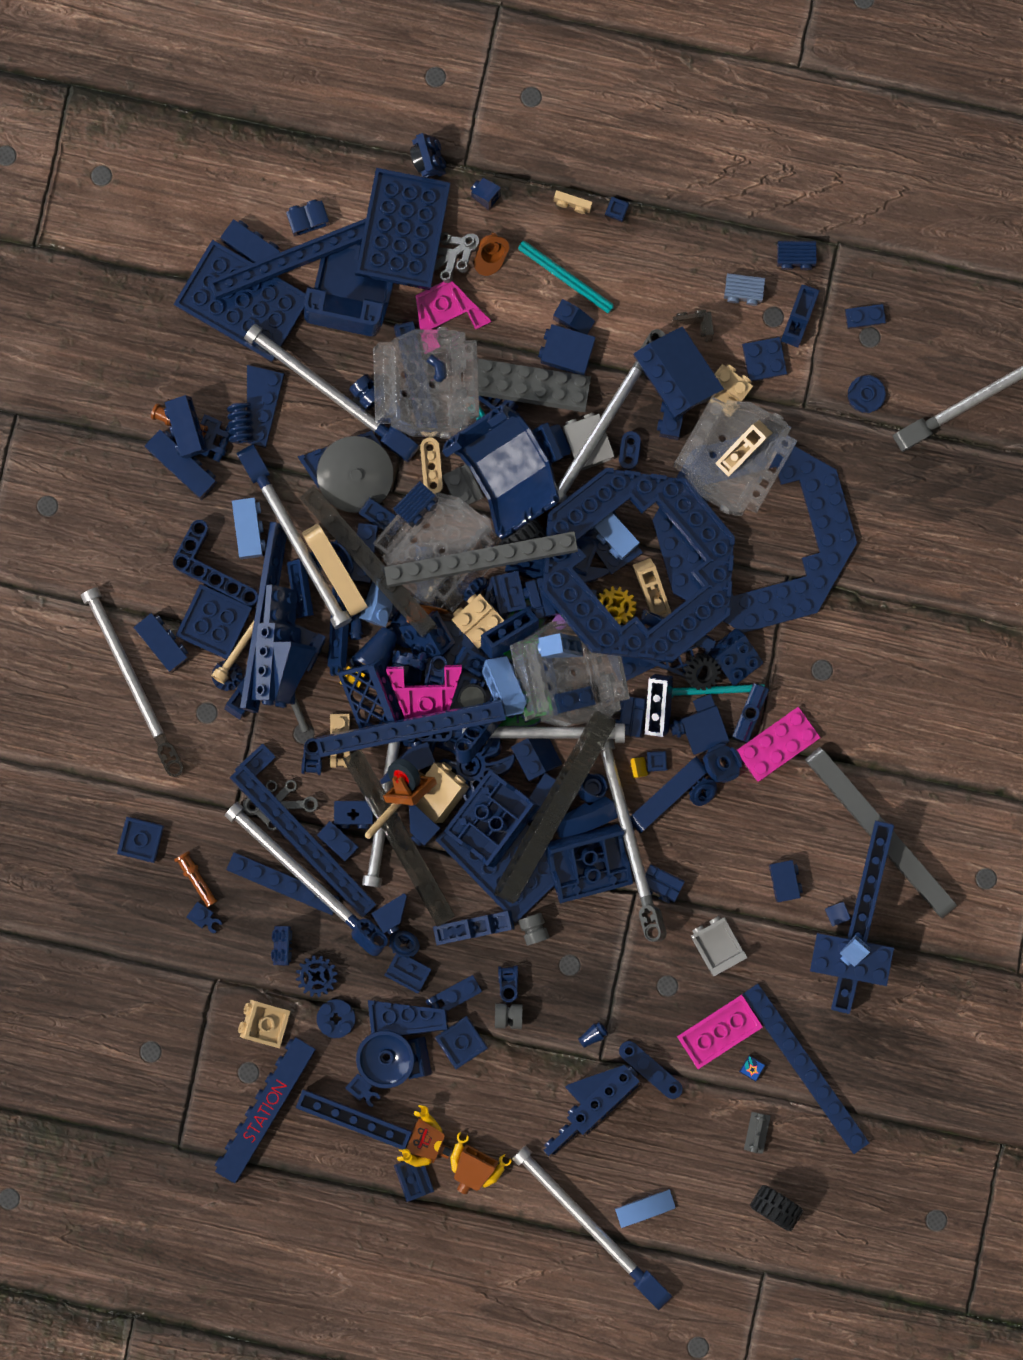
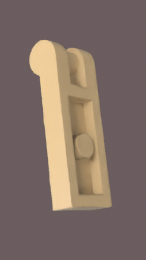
(338, 724)

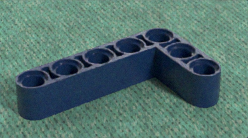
(209, 572)

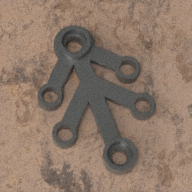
(450, 255)
(287, 804)

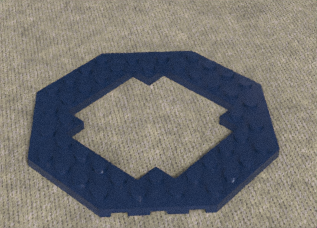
(695, 522)
(791, 598)

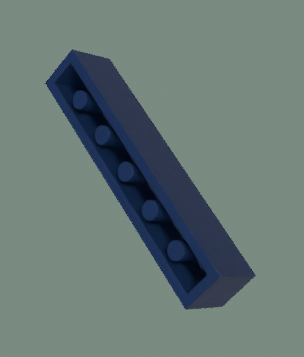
(353, 1119)

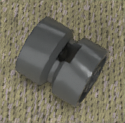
(534, 929)
(508, 1016)

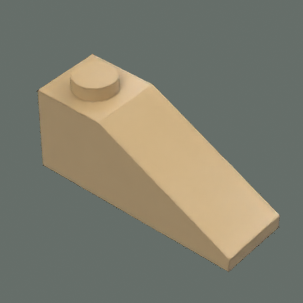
(743, 448)
(652, 587)

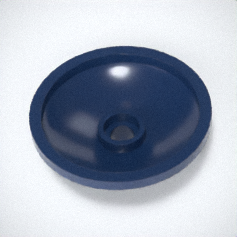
(382, 1071)

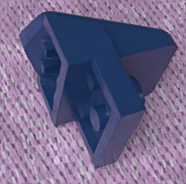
(552, 441)

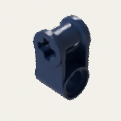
(435, 674)
(311, 759)
(508, 981)

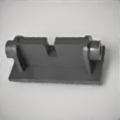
(757, 1132)

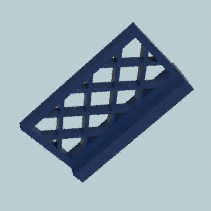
(706, 642)
(385, 694)

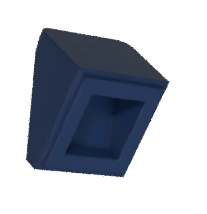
(837, 913)

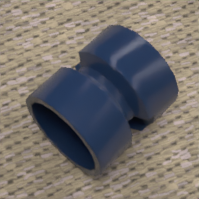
(364, 389)

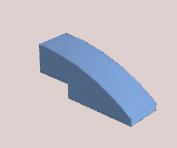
(645, 1208)

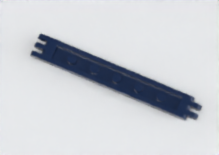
(338, 641)

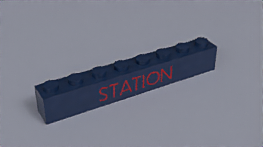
(265, 1110)

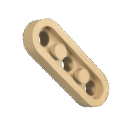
(431, 457)

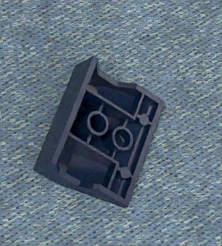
(678, 372)
(491, 818)
(589, 863)

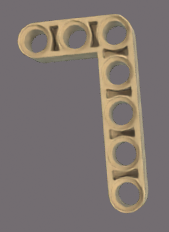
(334, 569)

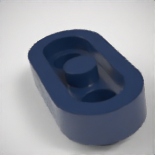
(630, 451)

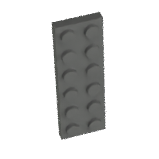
(533, 385)

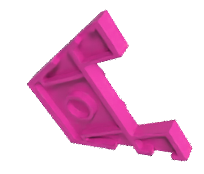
(445, 303)
(424, 699)

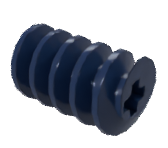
(239, 423)

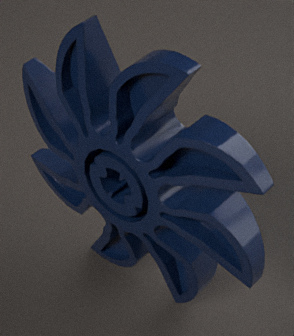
(481, 761)

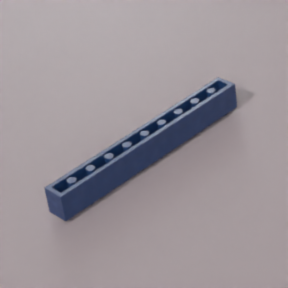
(865, 905)

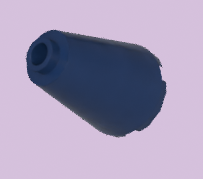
(378, 647)

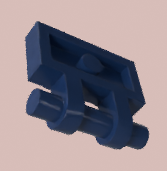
(213, 430)

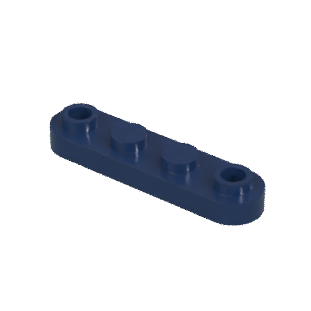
(650, 1070)

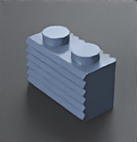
(744, 288)

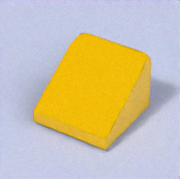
(639, 767)

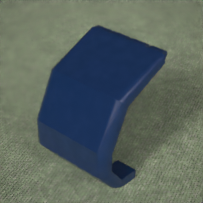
(344, 299)
(507, 468)

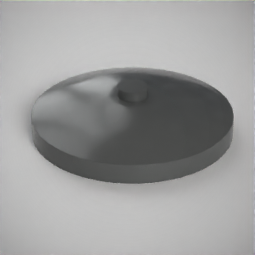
(353, 472)

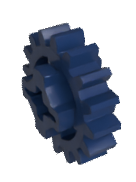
(322, 968)

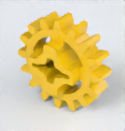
(618, 599)

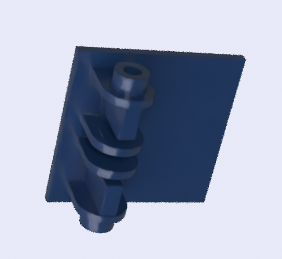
(281, 937)

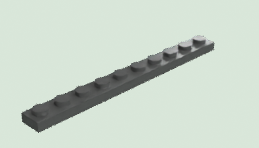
(481, 559)

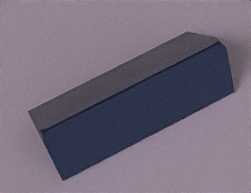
(421, 1058)

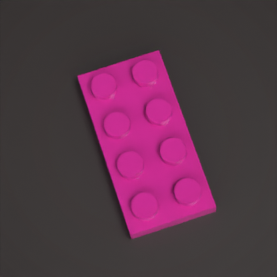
(778, 744)
(719, 1031)

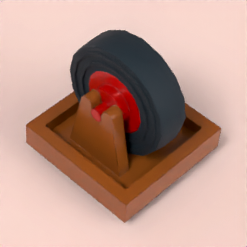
(408, 784)

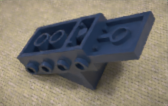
(285, 659)
(594, 1092)

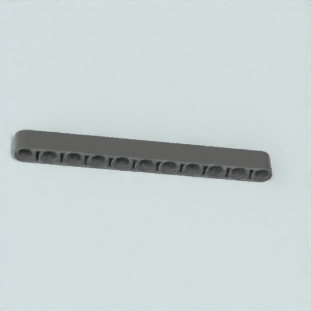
(866, 817)

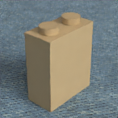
(444, 794)

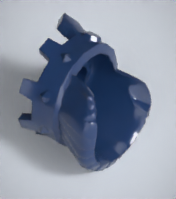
(412, 665)

